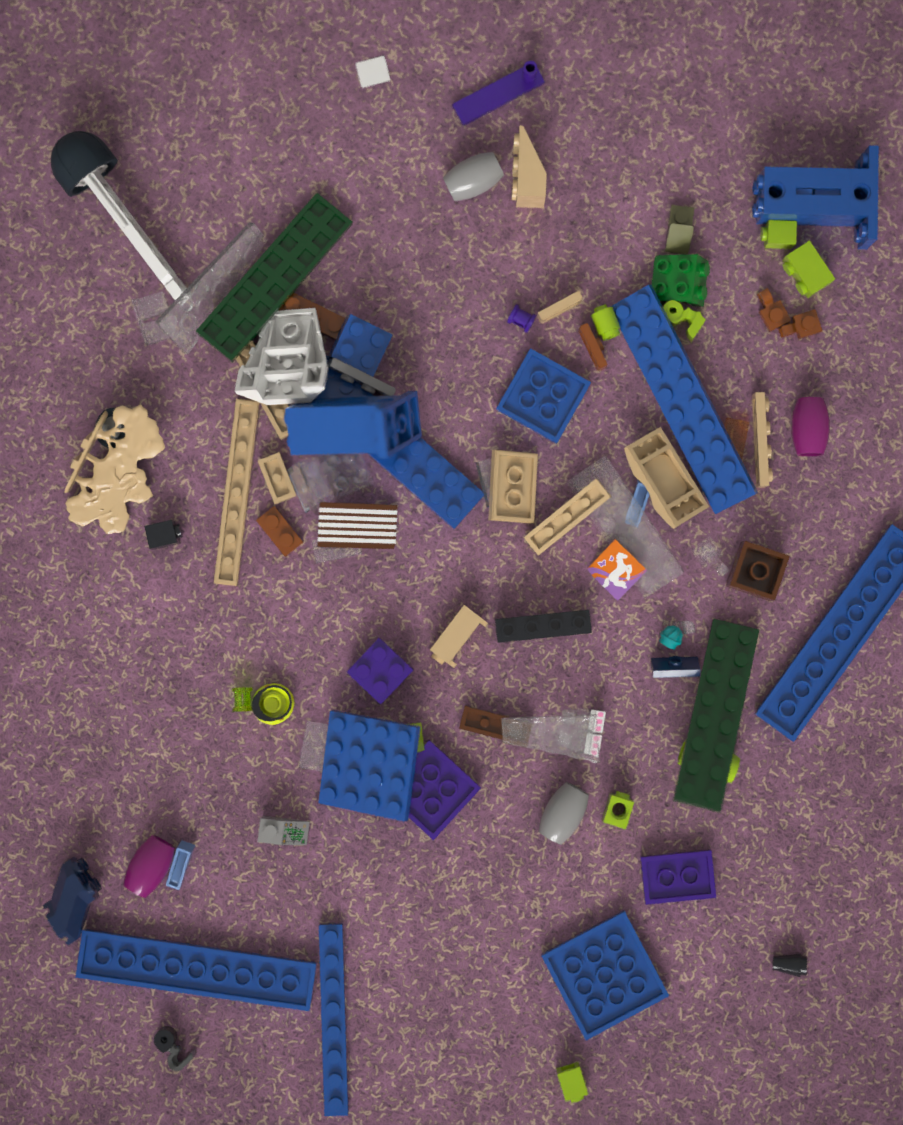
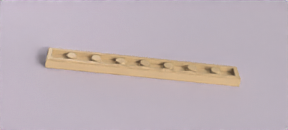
(236, 492)

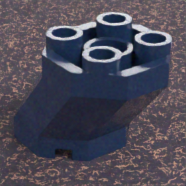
(71, 899)

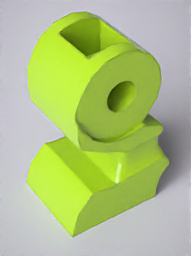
(677, 315)

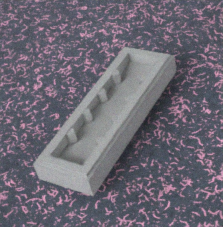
(352, 374)

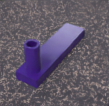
(498, 93)

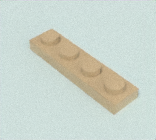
(761, 429)
(567, 516)

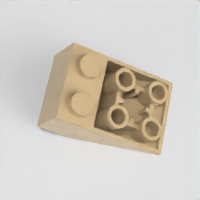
(530, 186)

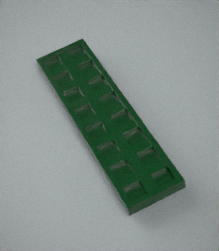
(274, 277)
(716, 715)

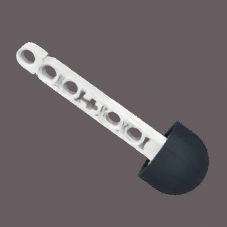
(80, 163)

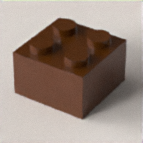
(757, 571)

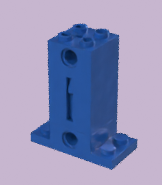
(822, 196)
(354, 425)

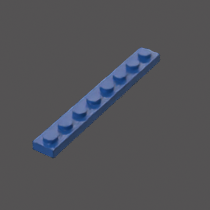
(333, 1019)

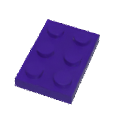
(678, 876)

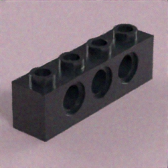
(543, 626)

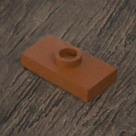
(594, 347)

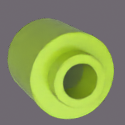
(605, 322)

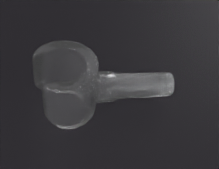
(687, 626)

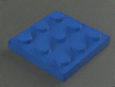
(543, 396)

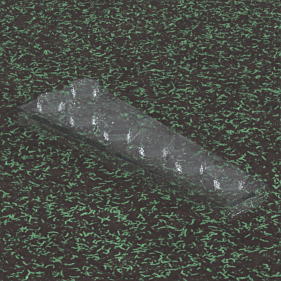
(210, 288)

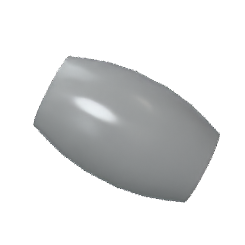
(473, 176)
(563, 813)

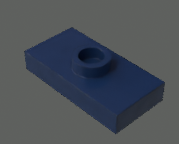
(675, 667)

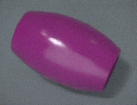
(810, 426)
(148, 866)

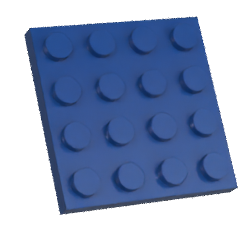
(369, 765)
(604, 975)

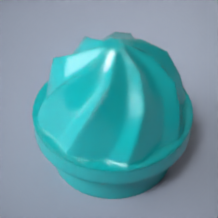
(671, 637)

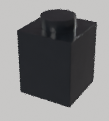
(163, 534)

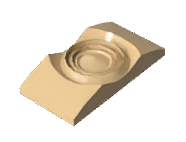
(665, 478)

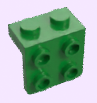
(681, 278)

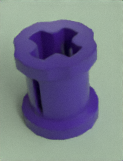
(521, 318)

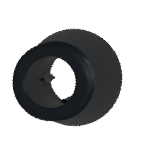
(790, 964)

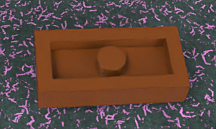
(279, 531)

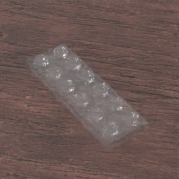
(627, 523)

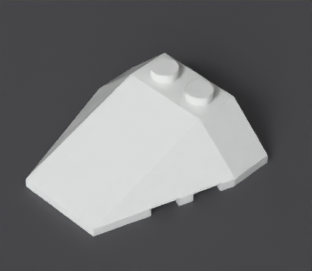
(287, 360)

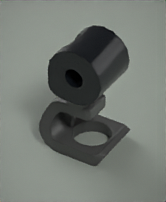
(165, 1041)

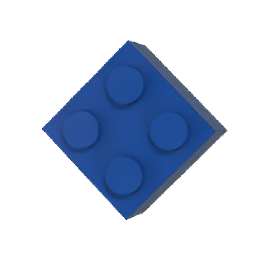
(360, 344)

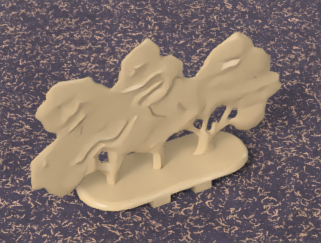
(116, 475)

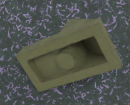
(679, 229)

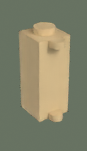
(456, 635)

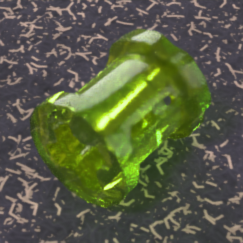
(246, 691)

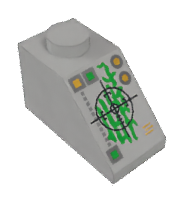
(283, 831)

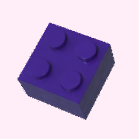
(380, 670)

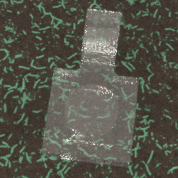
(708, 554)

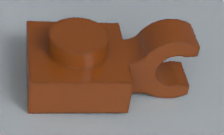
(773, 314)
(803, 324)

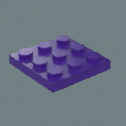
(438, 790)

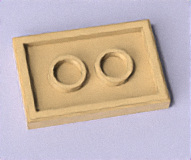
(513, 486)

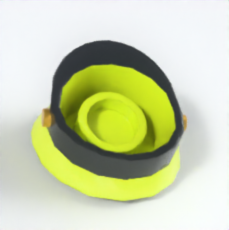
(273, 703)

